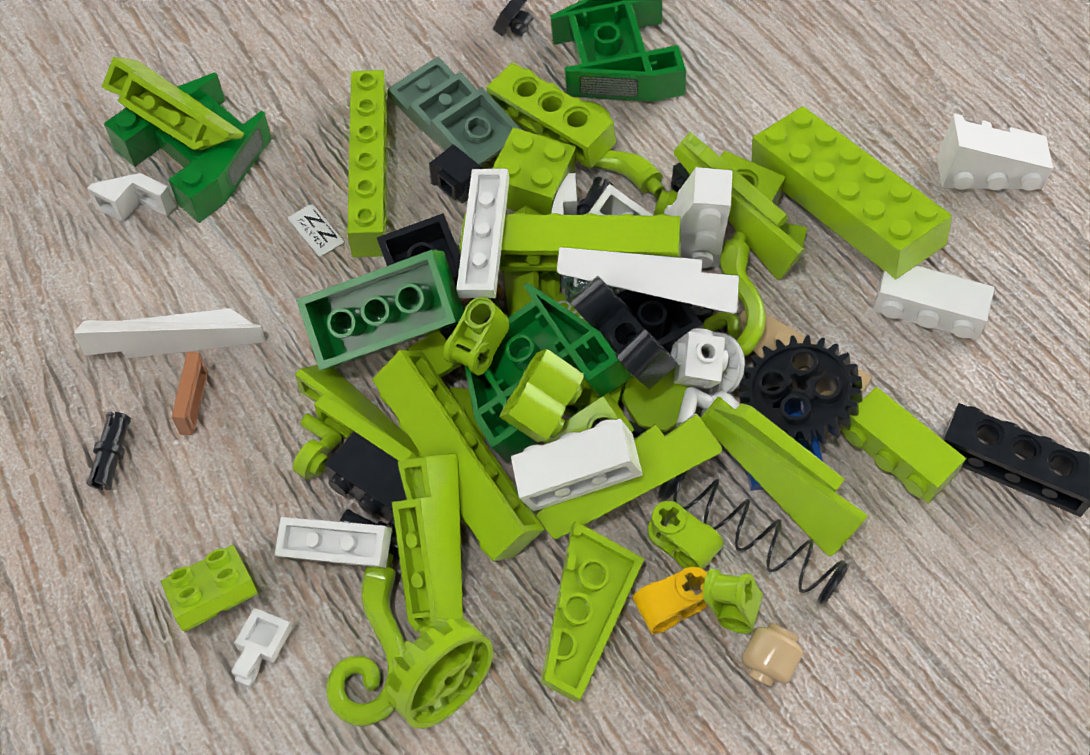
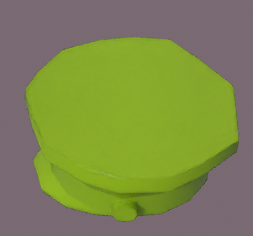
(654, 405)

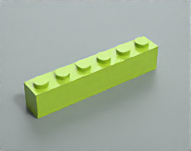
(535, 240)
(440, 427)

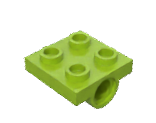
(208, 587)

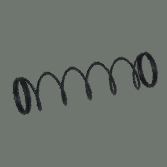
(667, 490)

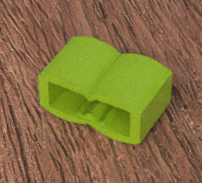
(542, 396)

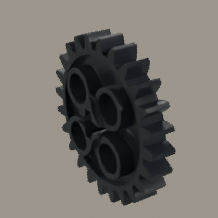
(802, 388)

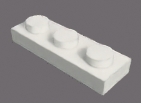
(333, 542)

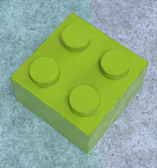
(534, 169)

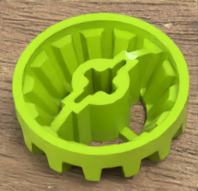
(439, 672)

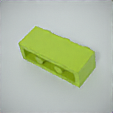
(903, 445)

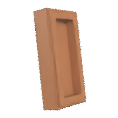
(189, 393)

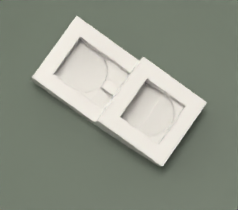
(566, 197)

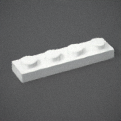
(483, 233)

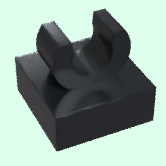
(513, 17)

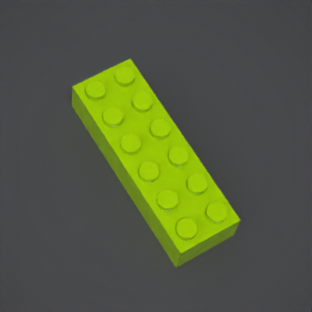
(852, 192)

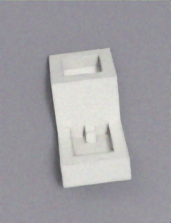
(123, 194)

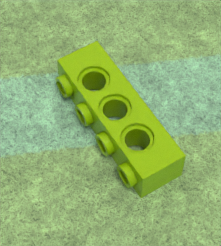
(552, 113)

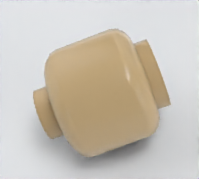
(772, 654)

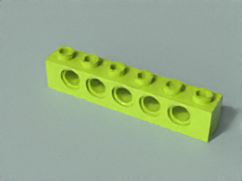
(367, 162)

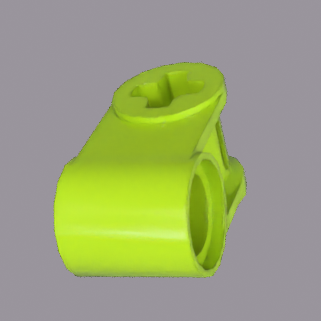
(475, 337)
(685, 537)
(733, 600)

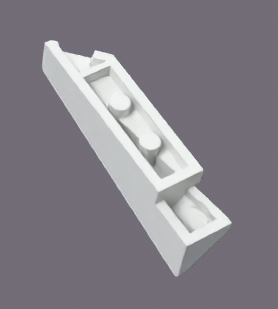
(653, 275)
(168, 333)

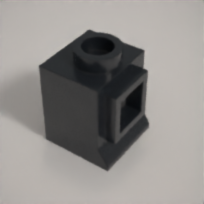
(453, 173)

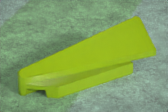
(166, 105)
(660, 461)
(430, 539)

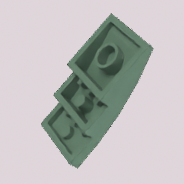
(453, 111)

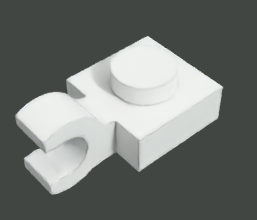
(259, 639)

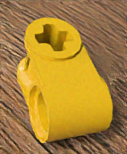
(668, 602)

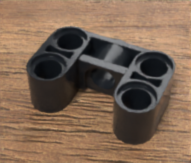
(613, 318)

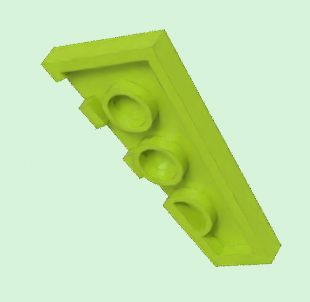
(588, 603)

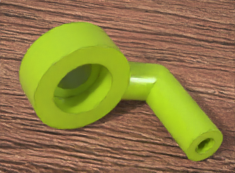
(314, 454)

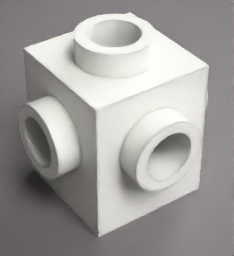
(699, 359)

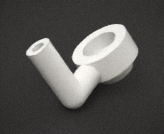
(695, 397)

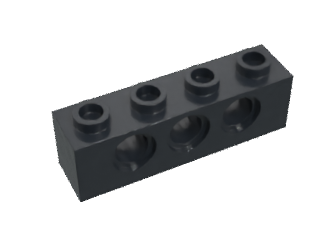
(1028, 476)

